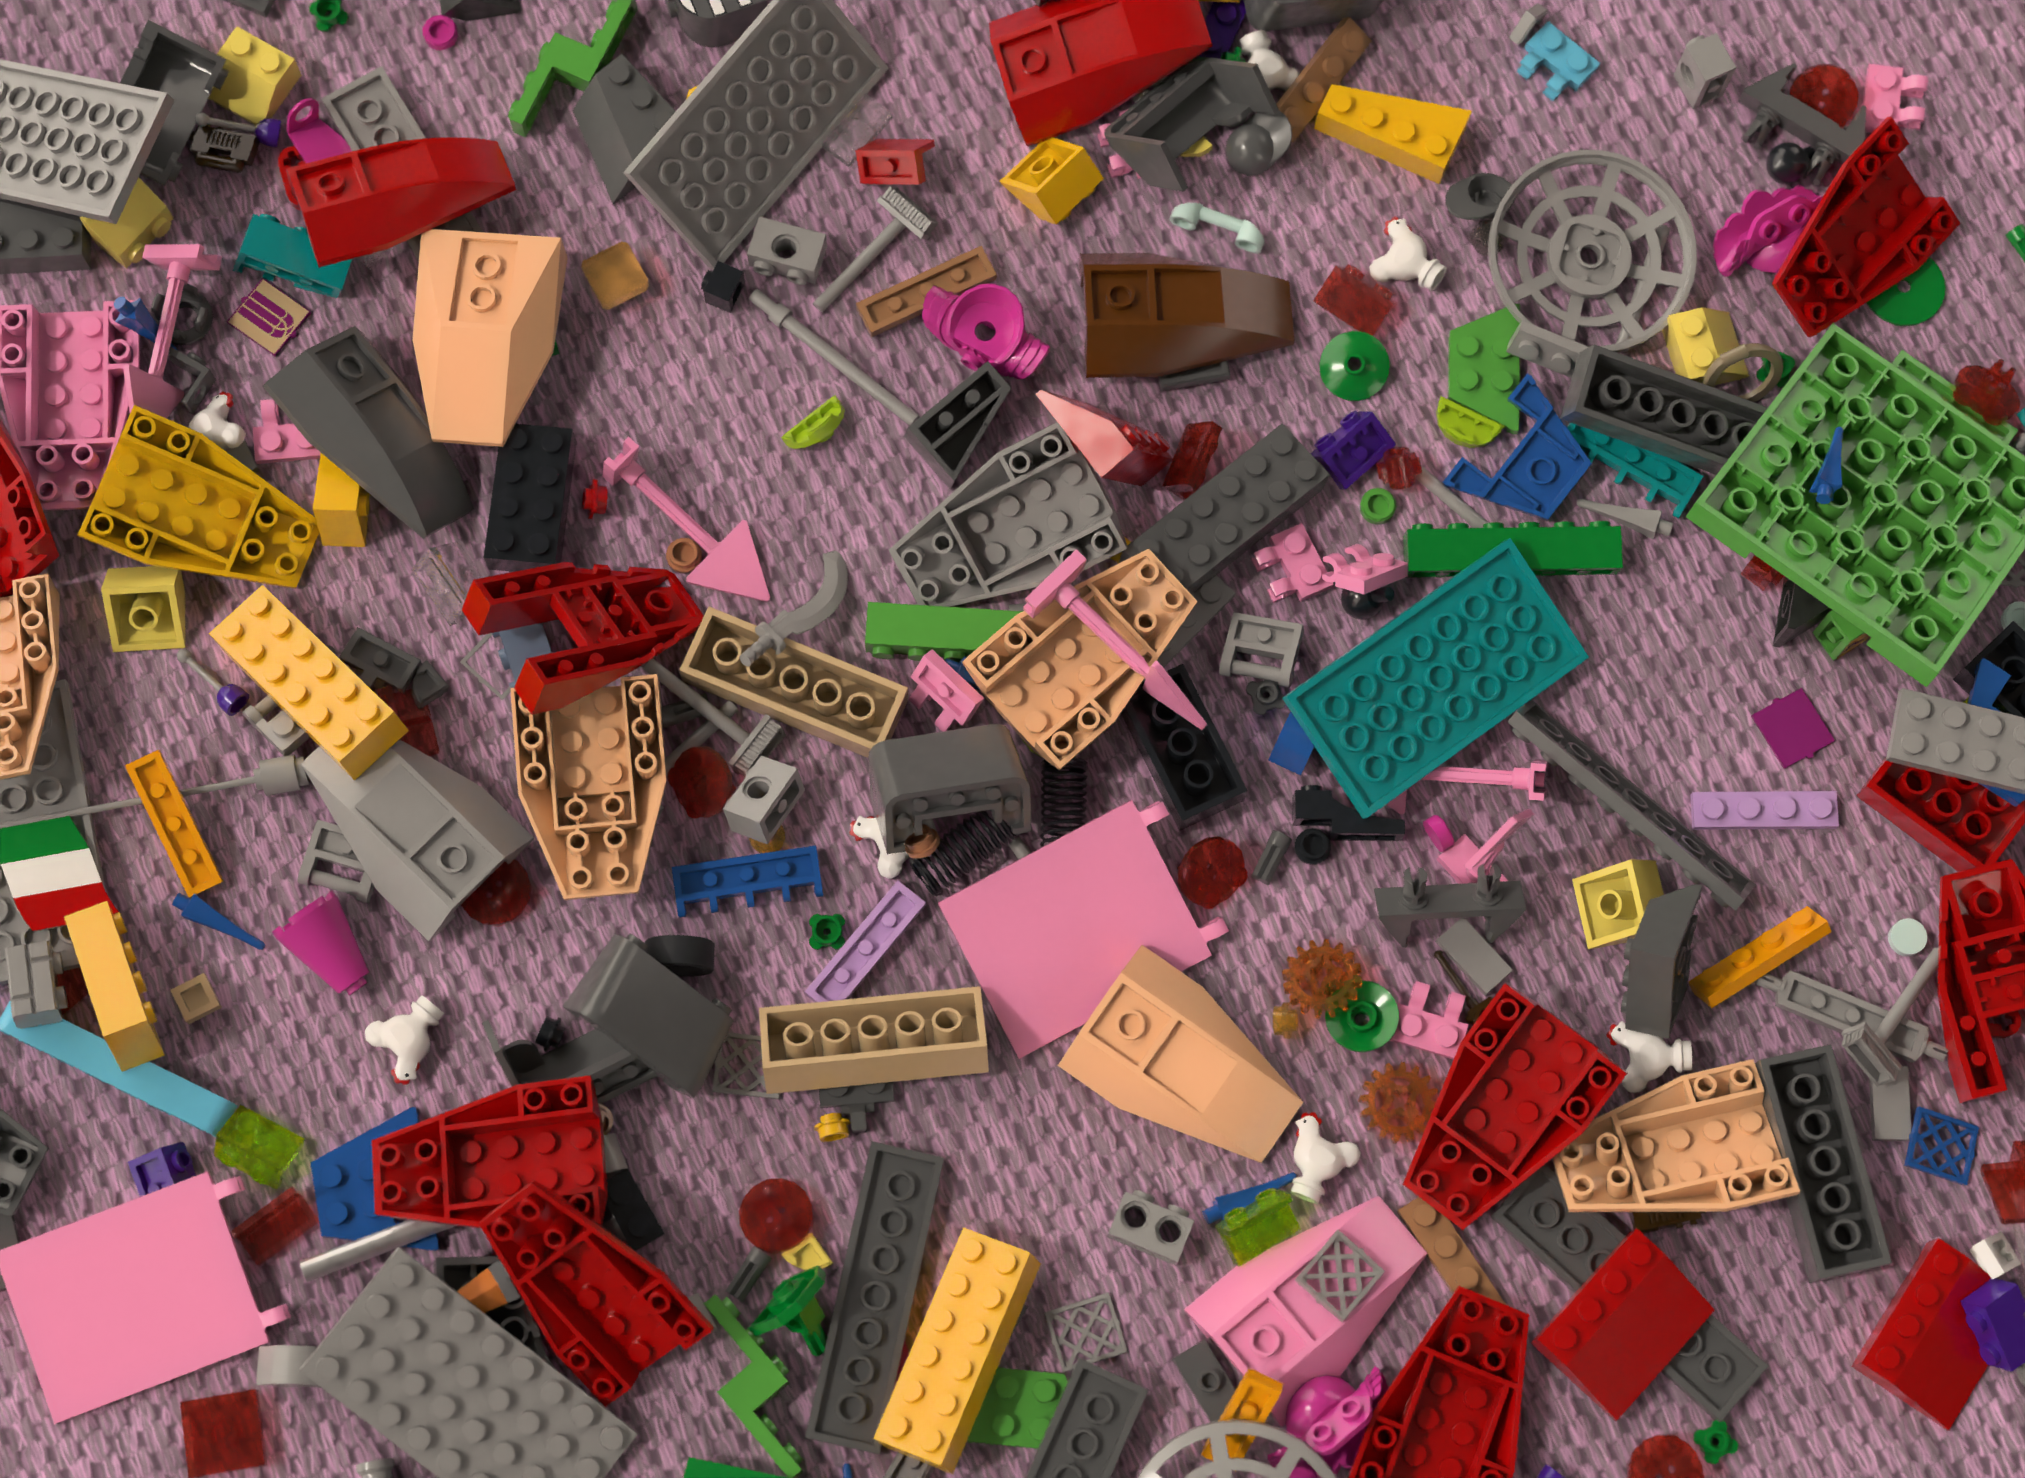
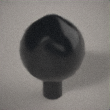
(1788, 162)
(1365, 605)

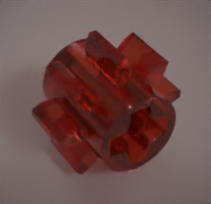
(1399, 468)

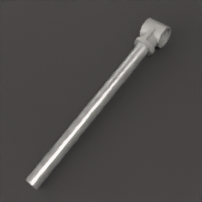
(412, 1230)

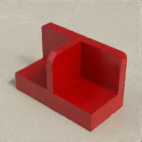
(893, 161)

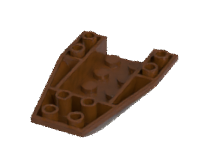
(1176, 314)

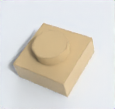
(196, 998)

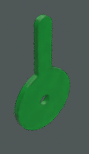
(1917, 304)

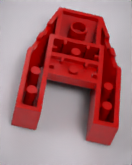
(610, 615)
(1979, 969)

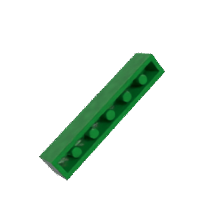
(1546, 550)

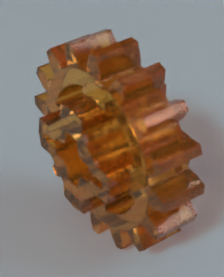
(1309, 968)
(1388, 1088)

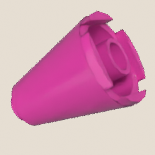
(325, 944)

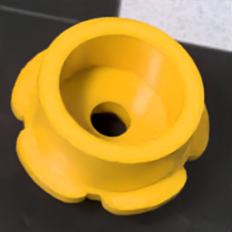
(832, 1127)

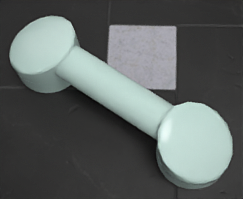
(1189, 214)

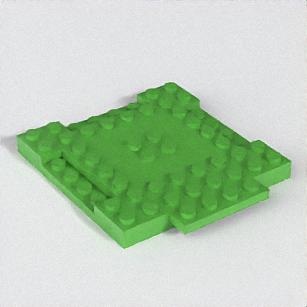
(1922, 509)

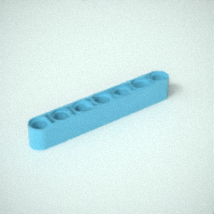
(144, 1082)

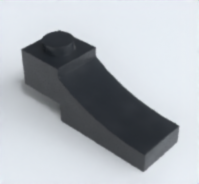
(1317, 808)

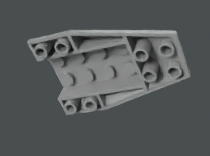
(1011, 524)
(418, 830)

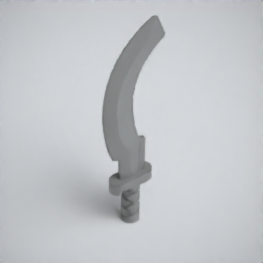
(805, 617)

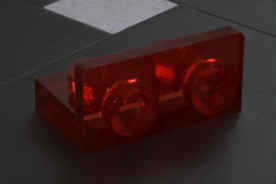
(1355, 300)
(1192, 458)

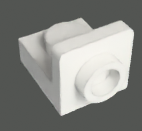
(1995, 1255)

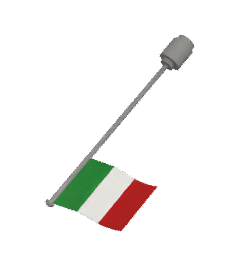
(54, 868)

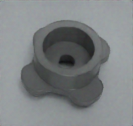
(1262, 704)

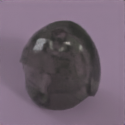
(1480, 235)

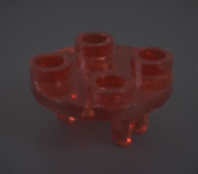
(1839, 100)
(1988, 391)
(691, 771)
(1225, 862)
(507, 900)
(786, 1229)
(1661, 1451)

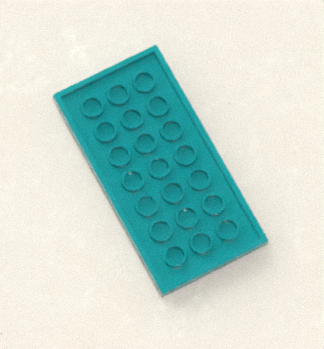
(1435, 678)

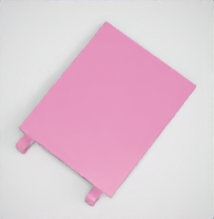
(1069, 920)
(134, 1296)

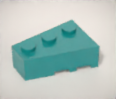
(288, 255)

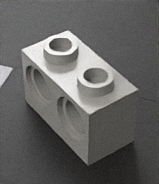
(1147, 1236)

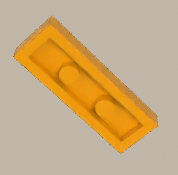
(1250, 1402)

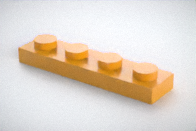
(174, 823)
(1759, 956)

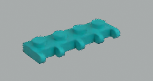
(1645, 467)

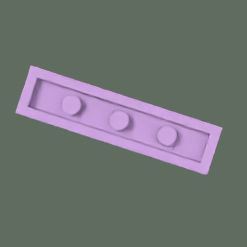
(1764, 810)
(867, 945)

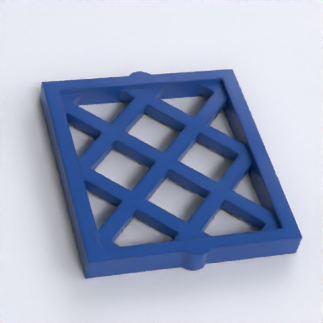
(1915, 1137)

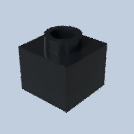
(723, 286)

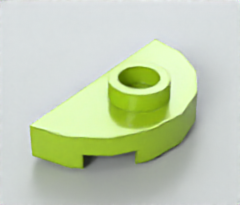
(817, 426)
(1465, 426)

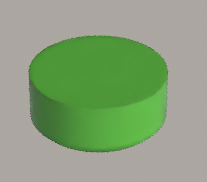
(1377, 506)

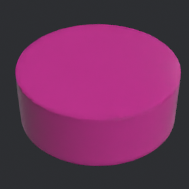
(440, 32)
(1439, 832)

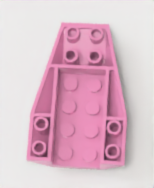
(65, 396)
(1279, 1328)

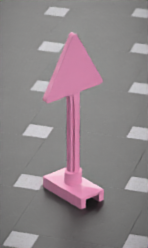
(149, 388)
(730, 564)
(1157, 682)
(1520, 779)
(1465, 857)

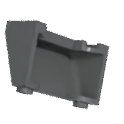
(188, 75)
(652, 1014)

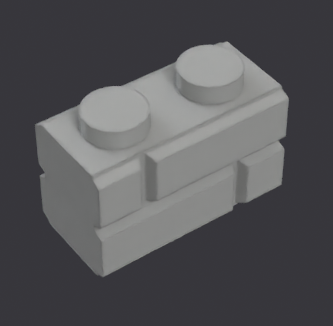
(34, 984)

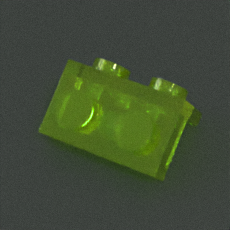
(257, 1146)
(1257, 1226)

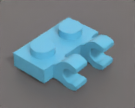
(1561, 56)

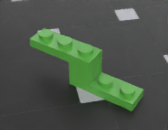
(570, 63)
(755, 1386)

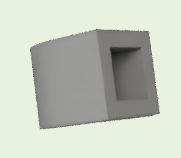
(281, 1366)

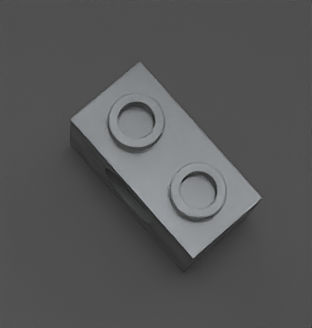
(1704, 70)
(773, 237)
(763, 799)

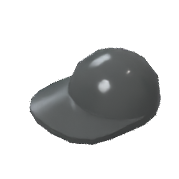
(1259, 143)
(1476, 196)

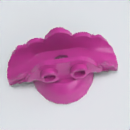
(1763, 229)
(956, 317)
(1331, 1419)

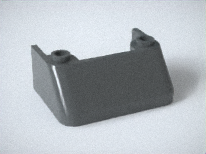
(1183, 111)
(591, 1054)

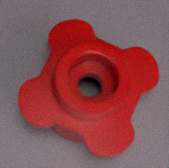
(595, 499)

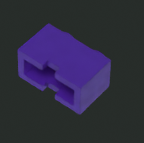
(1998, 1323)

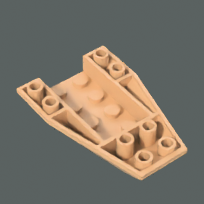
(1059, 678)
(1180, 1061)
(1680, 1149)

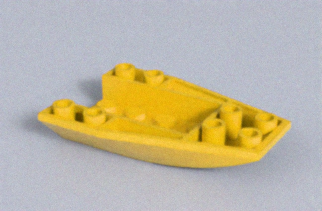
(195, 508)

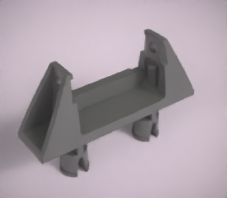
(1782, 110)
(1495, 900)

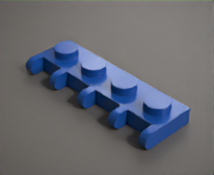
(746, 877)

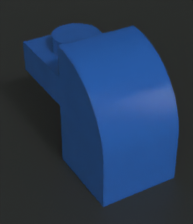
(1292, 747)

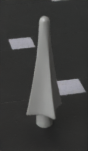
(1641, 520)

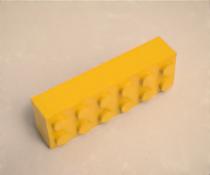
(309, 682)
(957, 1350)

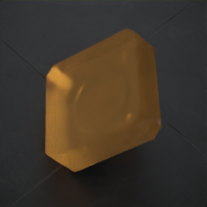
(615, 275)

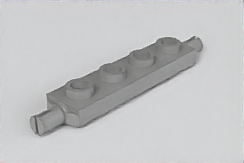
(1841, 1011)

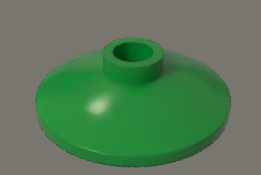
(1360, 383)
(1383, 1017)

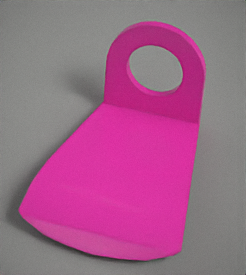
(312, 135)

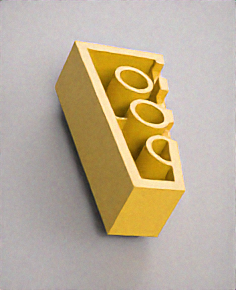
(1394, 128)
(340, 507)
(114, 985)

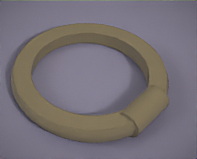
(1740, 353)

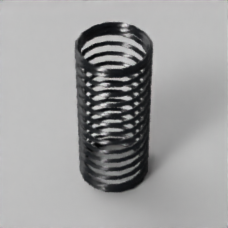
(1076, 768)
(920, 869)

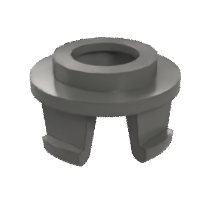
(189, 299)

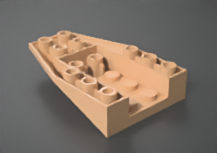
(484, 328)
(26, 669)
(594, 784)

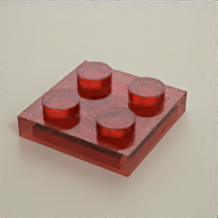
(223, 1433)

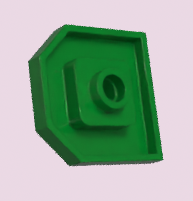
(797, 1309)

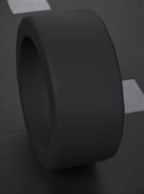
(683, 954)

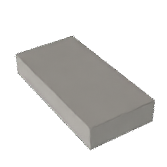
(1473, 956)
(1891, 1109)

